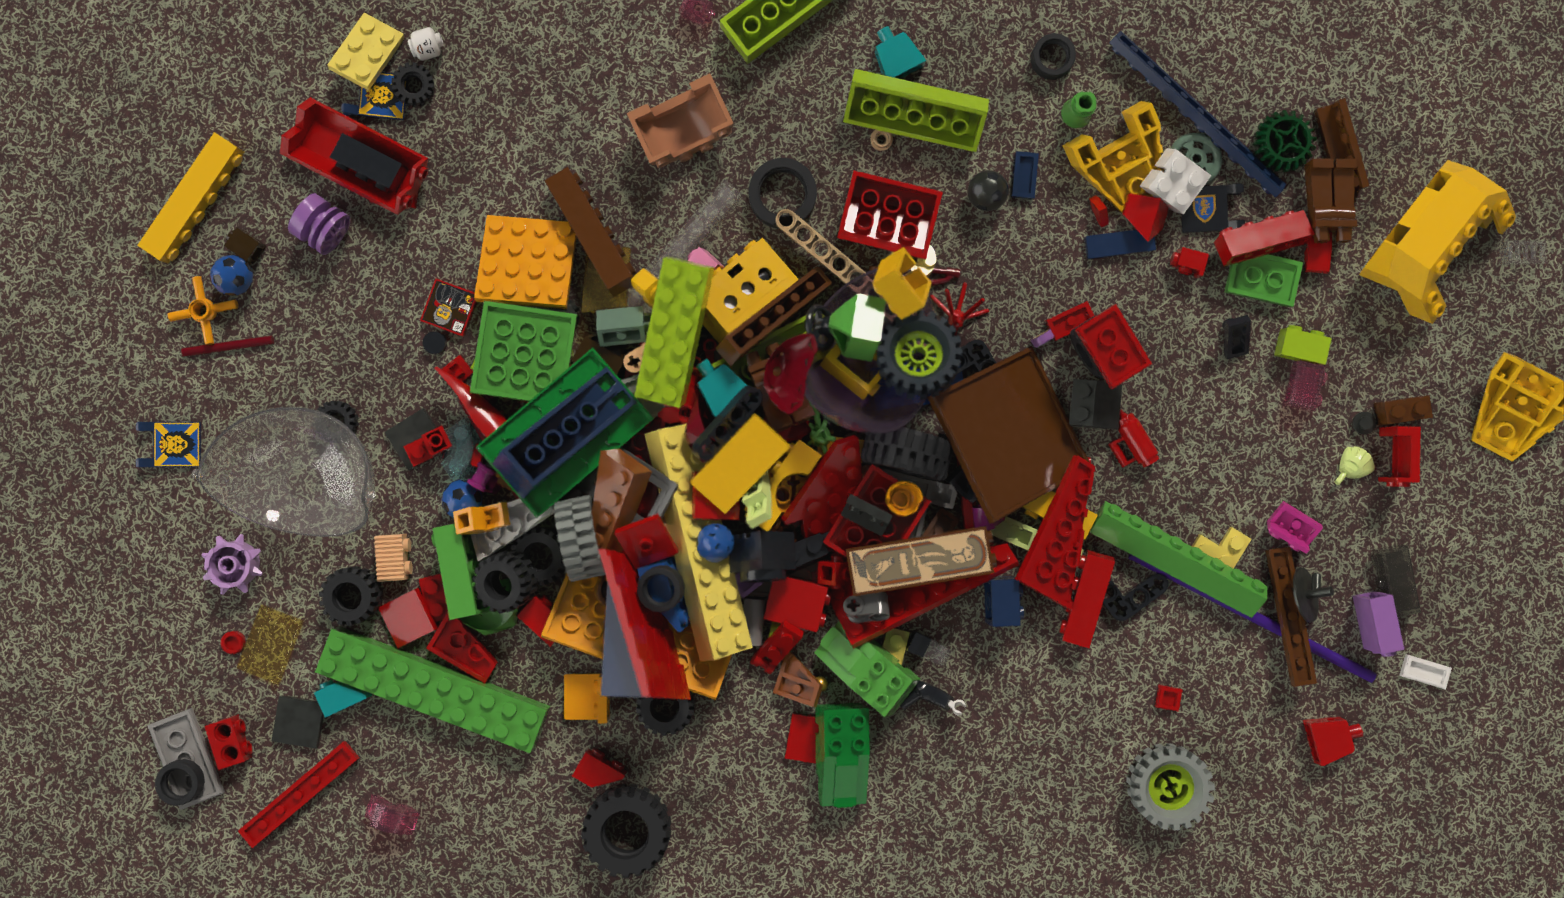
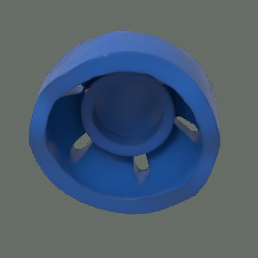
(721, 538)

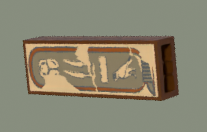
(921, 560)

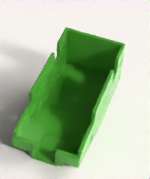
(867, 670)

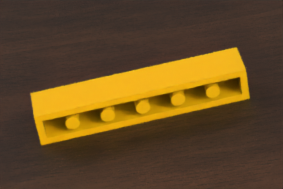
(191, 198)

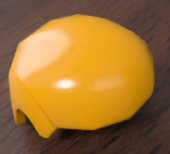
(903, 498)

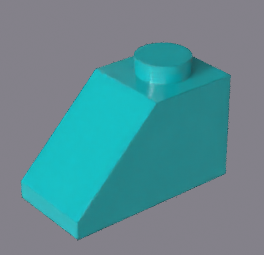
(338, 696)

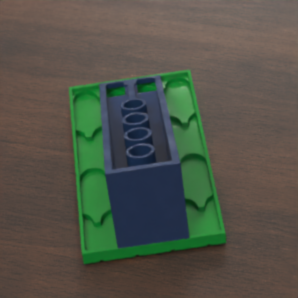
(563, 431)

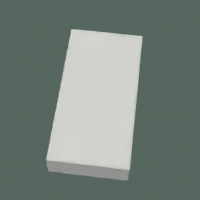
(1425, 671)

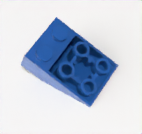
(662, 590)

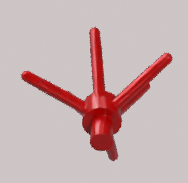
(957, 317)

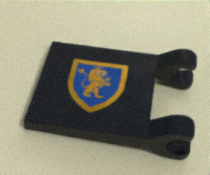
(1210, 210)

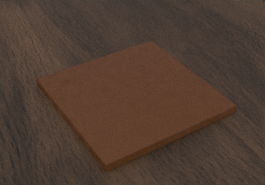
(1008, 433)

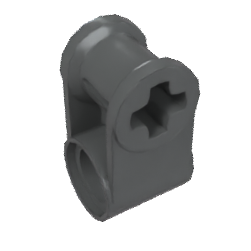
(869, 607)

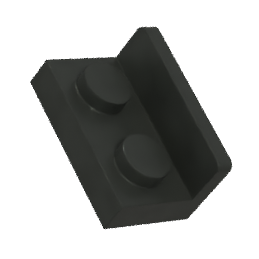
(866, 515)

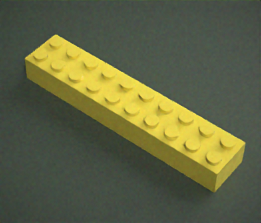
(709, 587)

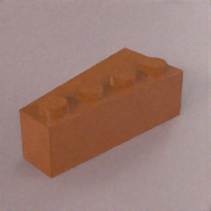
(617, 495)

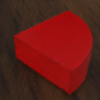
(1099, 210)

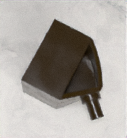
(612, 355)

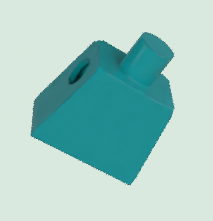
(897, 54)
(718, 386)

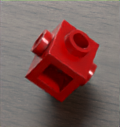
(834, 572)

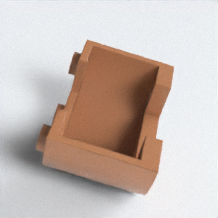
(682, 123)

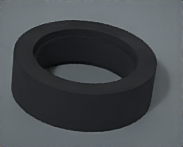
(782, 165)

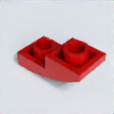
(1318, 256)

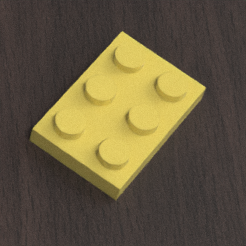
(366, 51)

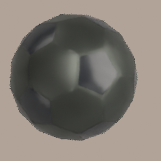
(988, 190)

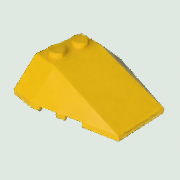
(1518, 407)

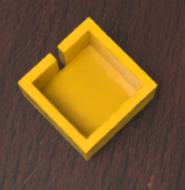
(902, 293)

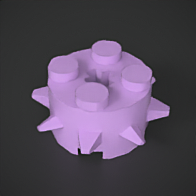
(227, 575)

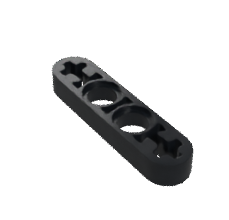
(730, 426)

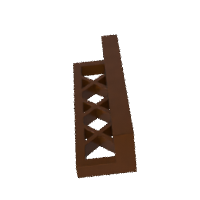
(1340, 138)

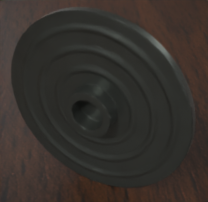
(1307, 591)

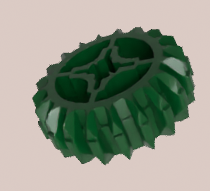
(1301, 149)

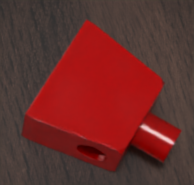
(1331, 738)

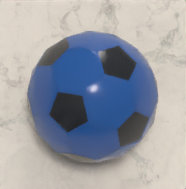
(231, 275)
(460, 496)

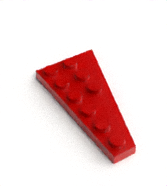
(1059, 540)

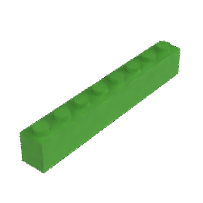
(1179, 559)

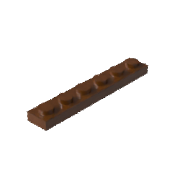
(1291, 622)

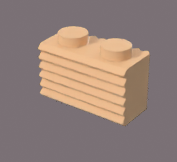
(392, 557)

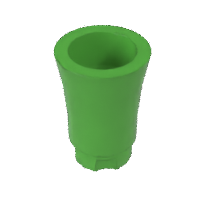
(1074, 114)

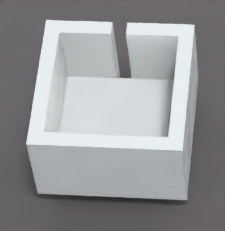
(1179, 181)

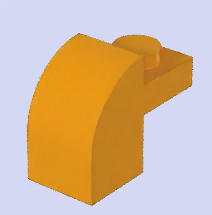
(481, 519)

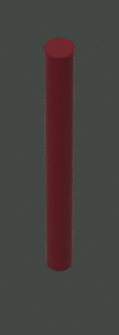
(226, 346)

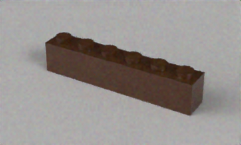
(590, 231)
(773, 315)

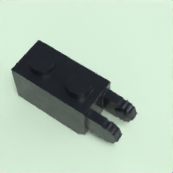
(811, 551)

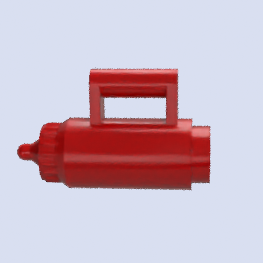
(1136, 440)

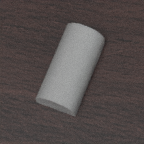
(754, 613)

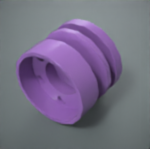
(319, 224)

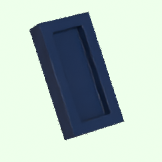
(1024, 175)

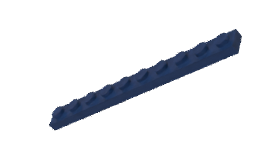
(1197, 113)

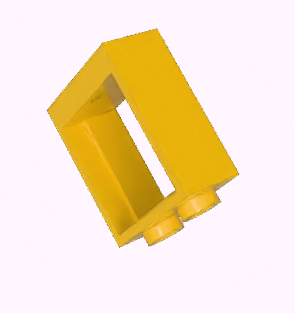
(847, 377)

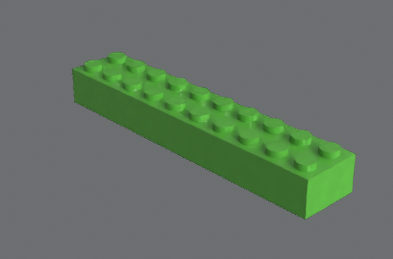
(432, 689)

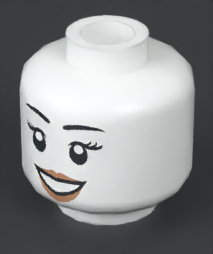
(425, 43)

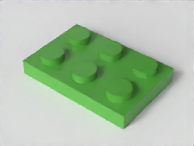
(1265, 279)

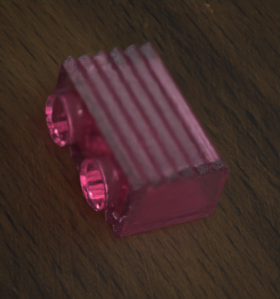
(1305, 386)

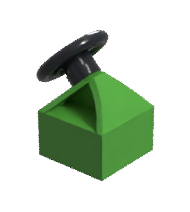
(853, 326)

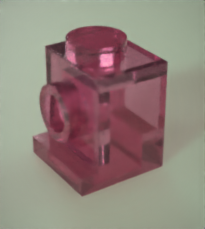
(700, 17)

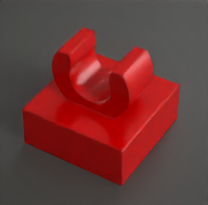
(459, 368)

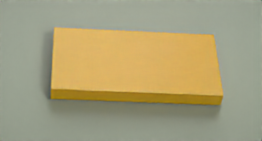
(740, 463)

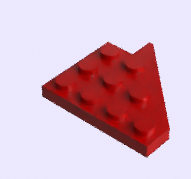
(827, 488)

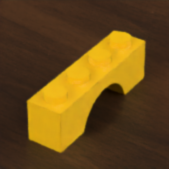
(799, 461)

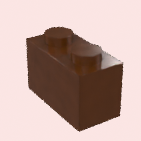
(1403, 410)

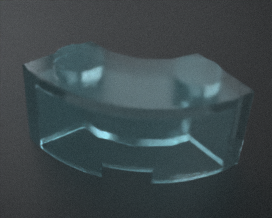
(459, 457)

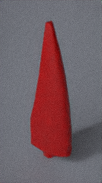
(480, 410)

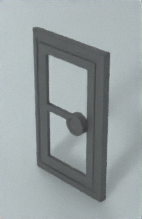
(657, 478)

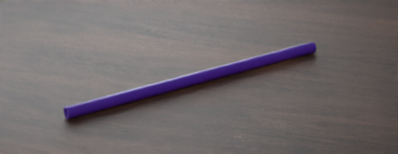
(1274, 627)

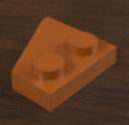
(797, 682)

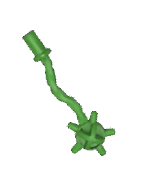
(819, 434)

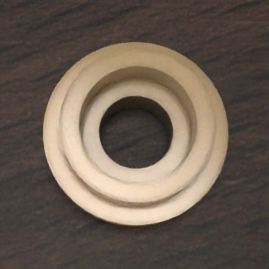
(878, 146)

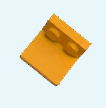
(584, 698)

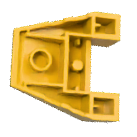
(1124, 162)

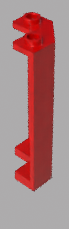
(315, 137)

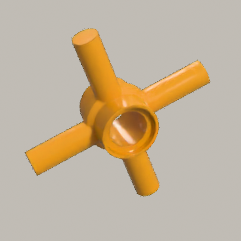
(195, 306)

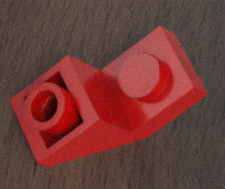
(428, 447)

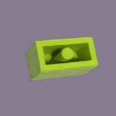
(1302, 345)

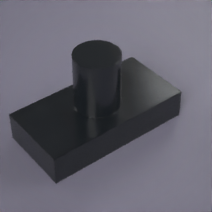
(1236, 336)

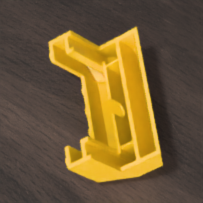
(1435, 233)

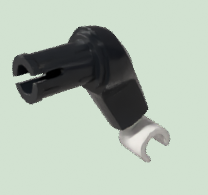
(933, 695)

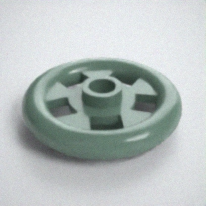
(1187, 141)

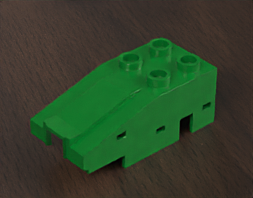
(842, 754)

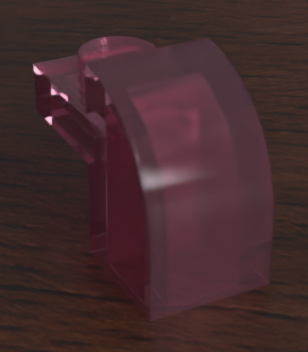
(391, 817)

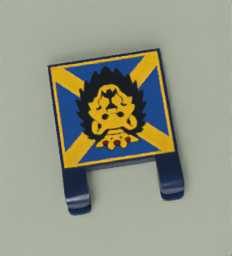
(378, 101)
(173, 444)

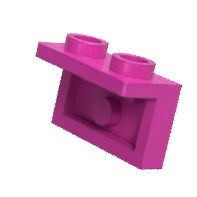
(1293, 527)

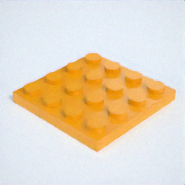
(526, 262)

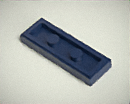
(1117, 244)

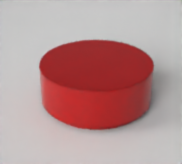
(233, 642)

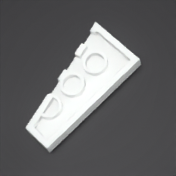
(520, 522)

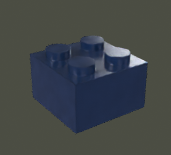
(1003, 601)

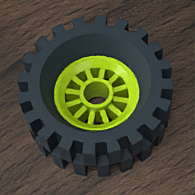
(924, 330)

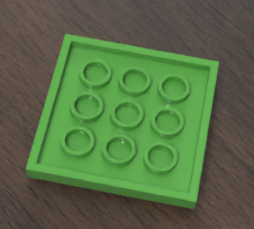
(521, 350)

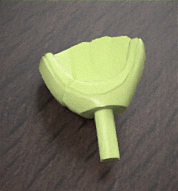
(1355, 464)

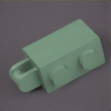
(622, 325)

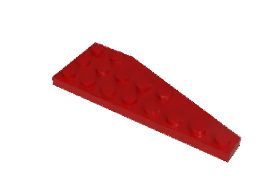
(916, 600)

